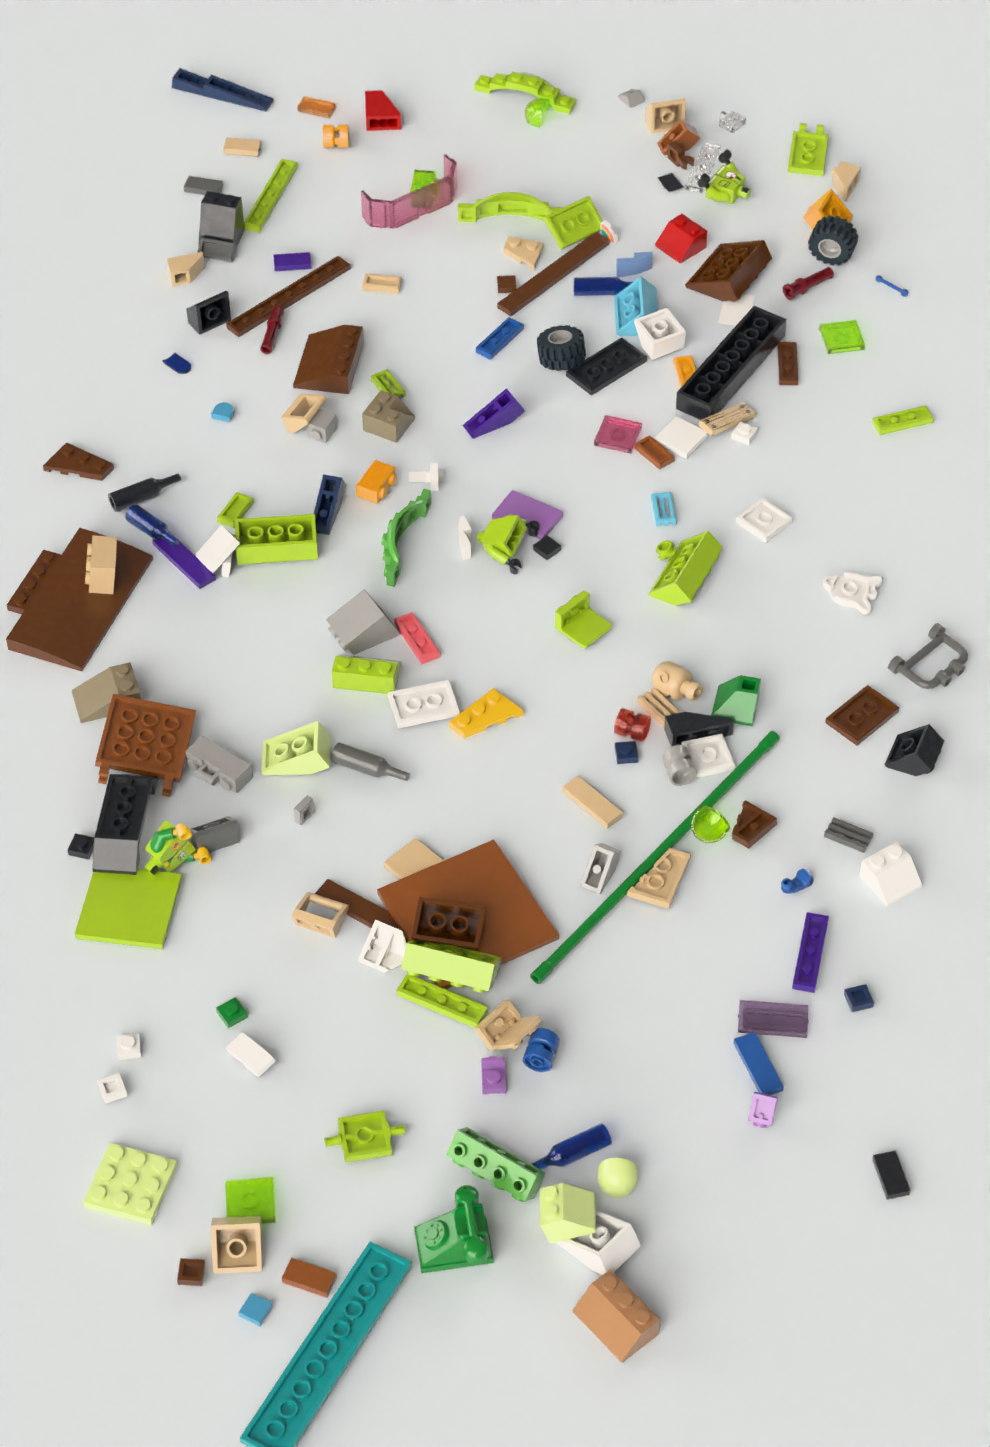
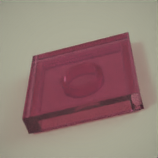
(618, 434)

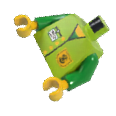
(171, 848)

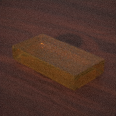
(316, 107)

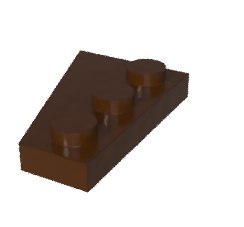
(78, 461)

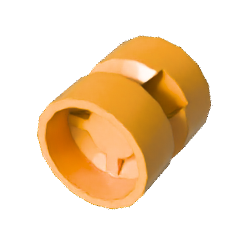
(329, 139)

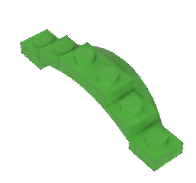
(396, 528)

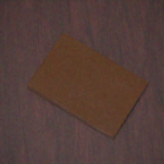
(862, 715)

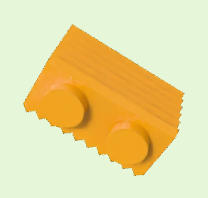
(376, 482)

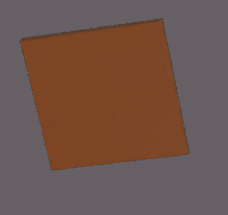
(481, 879)

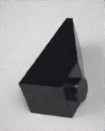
(690, 726)

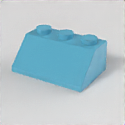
(632, 303)

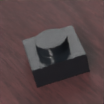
(81, 846)

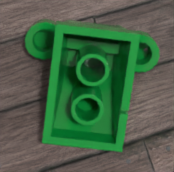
(455, 1237)

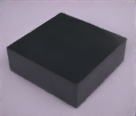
(547, 547)

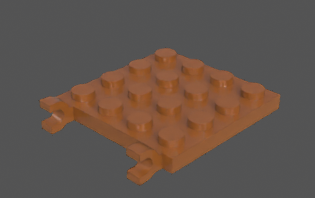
(145, 740)

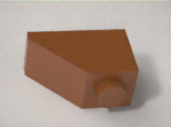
(682, 134)

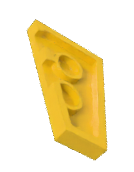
(486, 711)

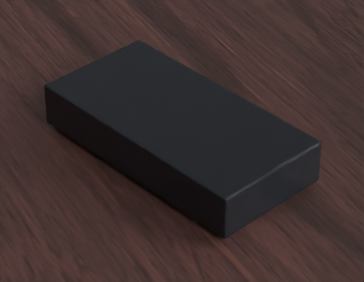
(891, 1175)

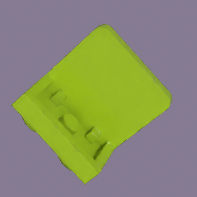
(580, 622)

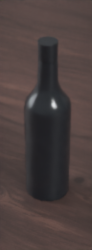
(139, 492)

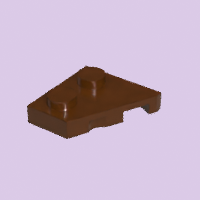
(752, 825)

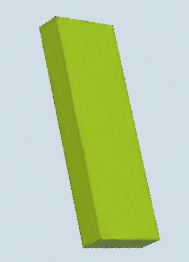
(902, 420)

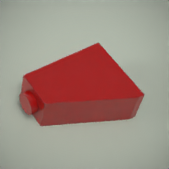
(381, 112)

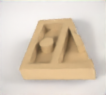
(523, 250)

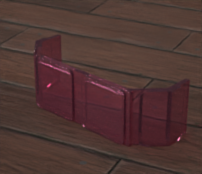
(414, 204)

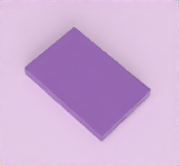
(530, 510)

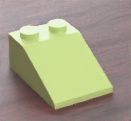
(297, 751)

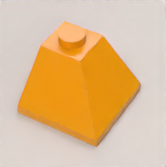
(826, 206)

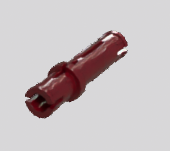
(274, 324)

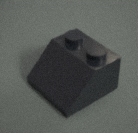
(209, 313)
(915, 751)

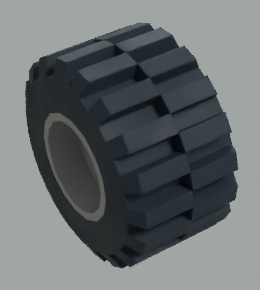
(833, 240)
(561, 347)

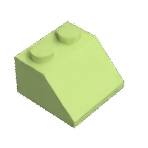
(566, 1212)

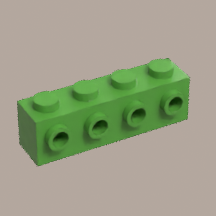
(495, 1164)

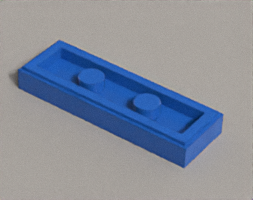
(499, 338)
(758, 1064)

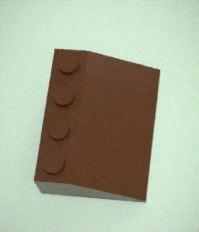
(730, 270)
(330, 359)

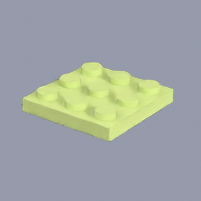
(130, 1183)

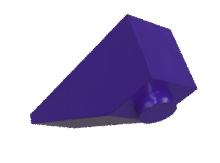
(494, 415)

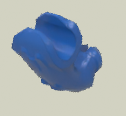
(801, 881)

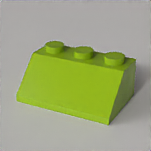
(365, 674)

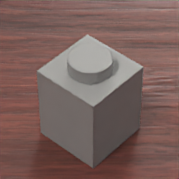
(322, 426)

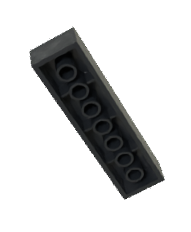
(731, 363)

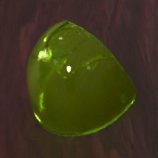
(534, 111)
(709, 825)

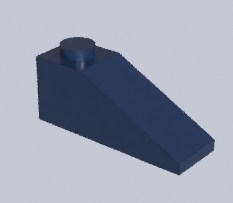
(328, 503)

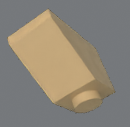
(845, 179)

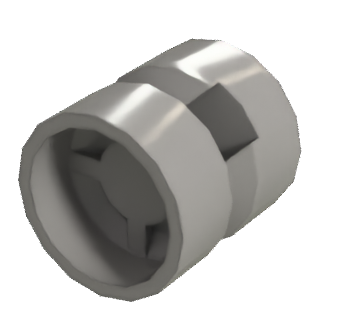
(679, 765)

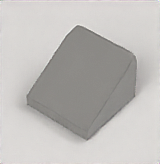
(632, 97)

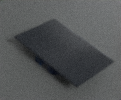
(670, 182)

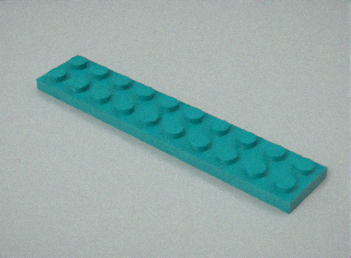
(327, 1349)

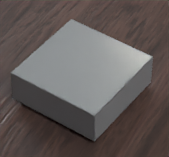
(304, 810)

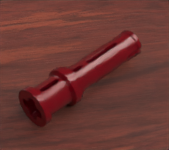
(802, 285)

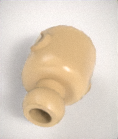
(675, 682)

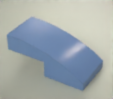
(631, 266)

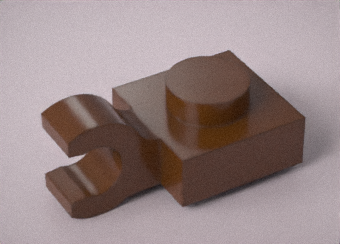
(677, 156)

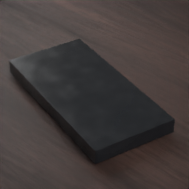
(606, 366)

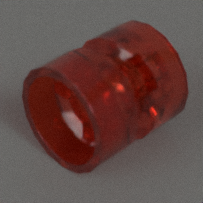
(630, 724)

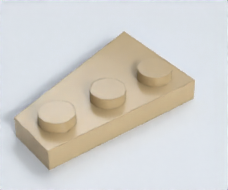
(662, 880)

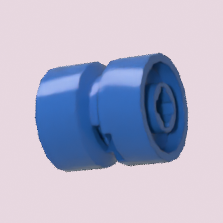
(541, 1050)

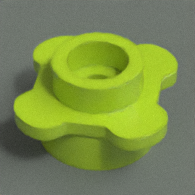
(665, 550)

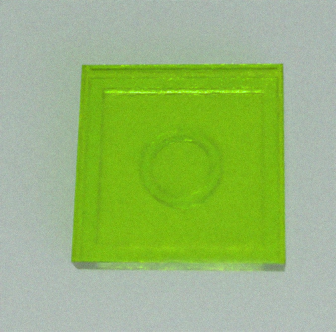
(841, 337)
(251, 1198)

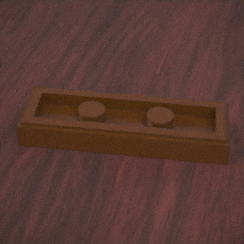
(787, 363)

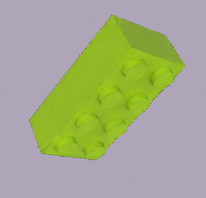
(276, 539)

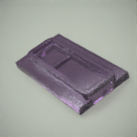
(773, 1018)

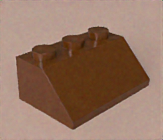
(449, 923)

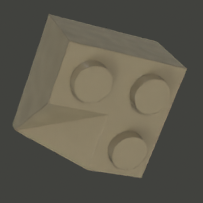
(387, 417)

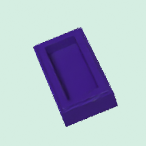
(292, 261)

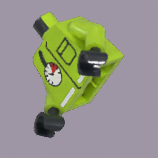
(726, 183)
(504, 537)

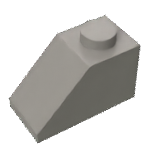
(600, 867)

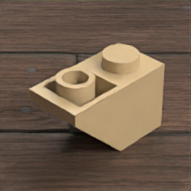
(185, 268)

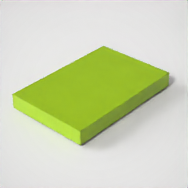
(574, 222)

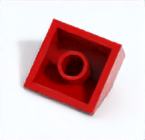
(682, 238)

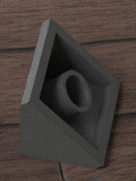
(216, 834)

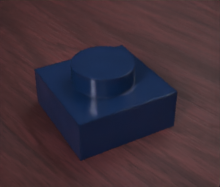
(626, 752)
(858, 998)

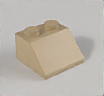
(664, 115)
(236, 1244)

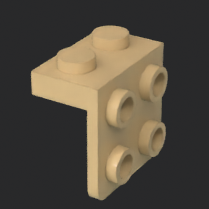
(505, 1027)

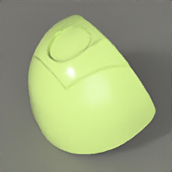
(617, 1177)

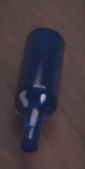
(598, 286)
(149, 524)
(576, 1147)

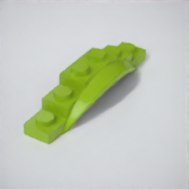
(527, 83)
(505, 204)

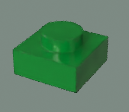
(231, 1012)

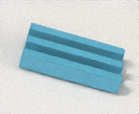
(672, 519)

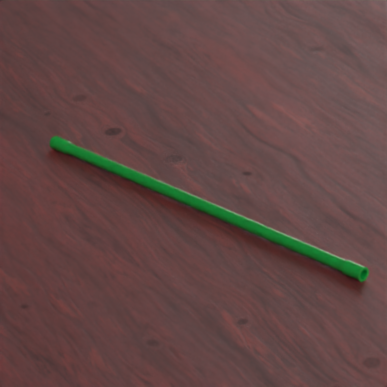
(547, 966)

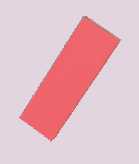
(417, 638)

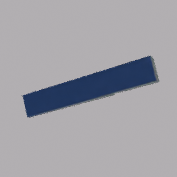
(220, 89)

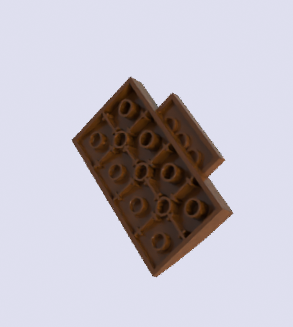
(59, 614)

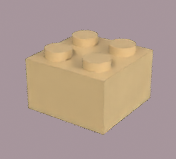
(101, 564)

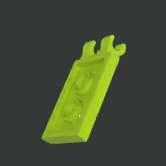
(808, 151)

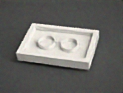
(423, 704)

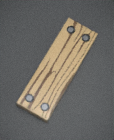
(727, 419)

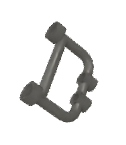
(943, 677)

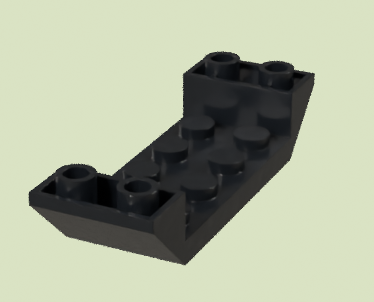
(122, 823)

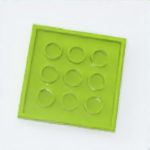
(129, 908)

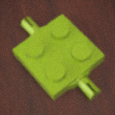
(364, 1136)

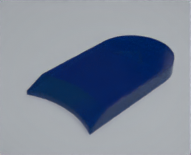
(177, 364)

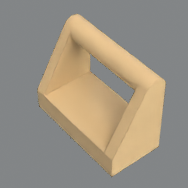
(302, 411)
(317, 923)

